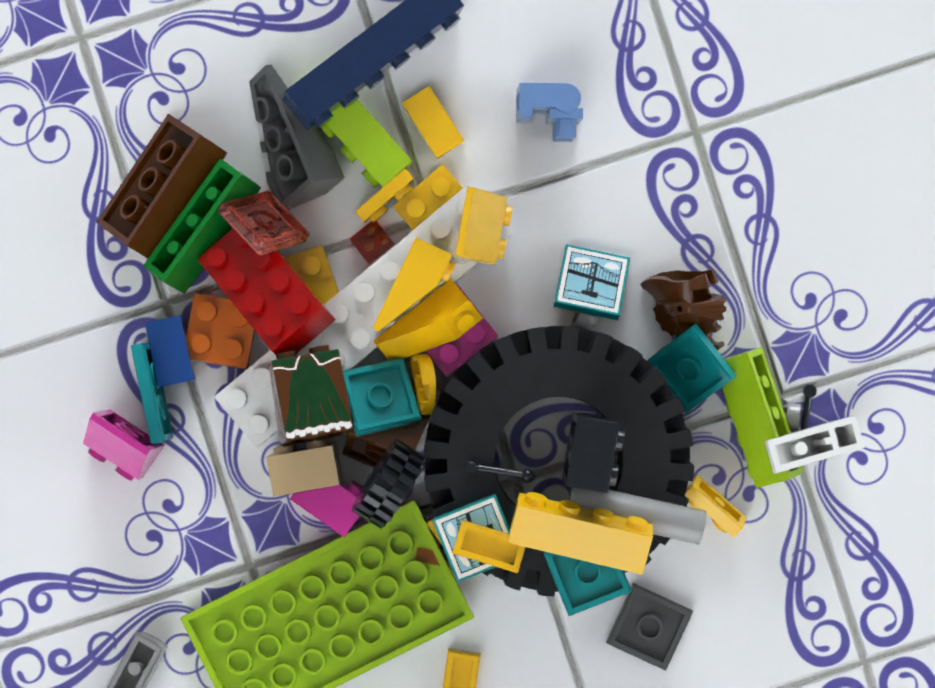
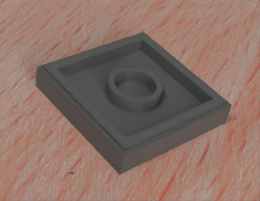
(649, 626)

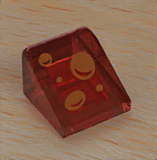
(372, 241)

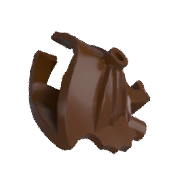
(685, 300)

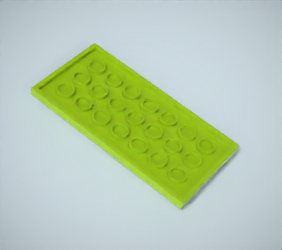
(331, 610)

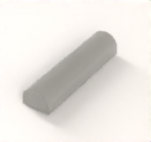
(667, 518)
(138, 662)

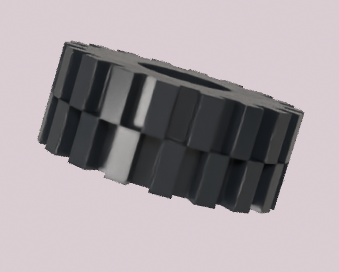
(388, 483)

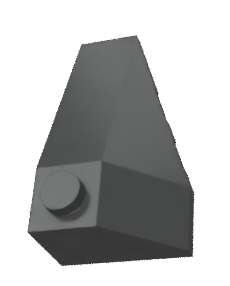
(298, 159)

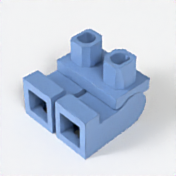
(555, 100)

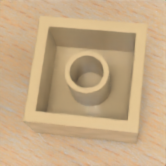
(304, 468)

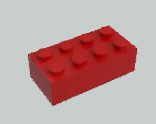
(267, 293)

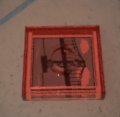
(264, 222)

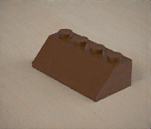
(159, 185)

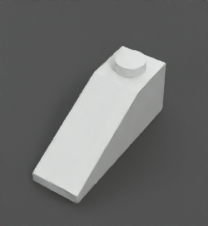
(814, 444)

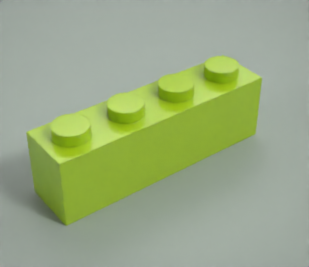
(367, 143)
(756, 414)

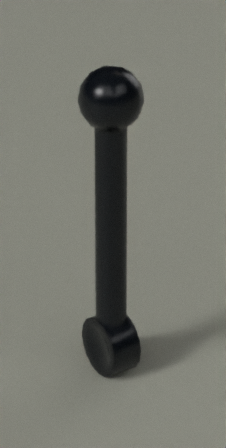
(809, 391)
(471, 466)

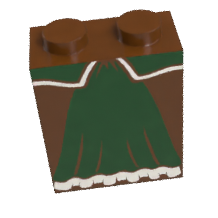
(309, 396)

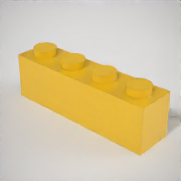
(581, 532)

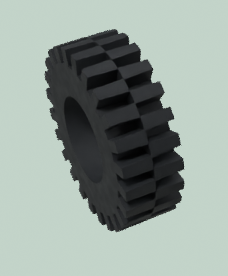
(548, 365)

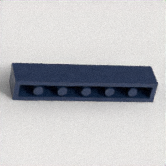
(368, 57)

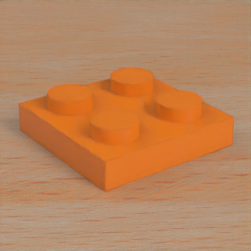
(218, 333)

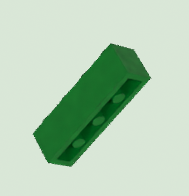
(198, 227)

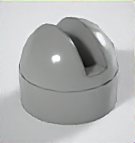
(584, 321)
(793, 415)

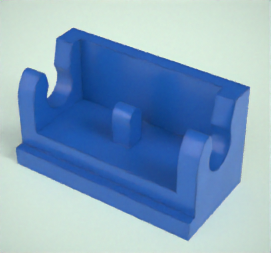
(169, 351)

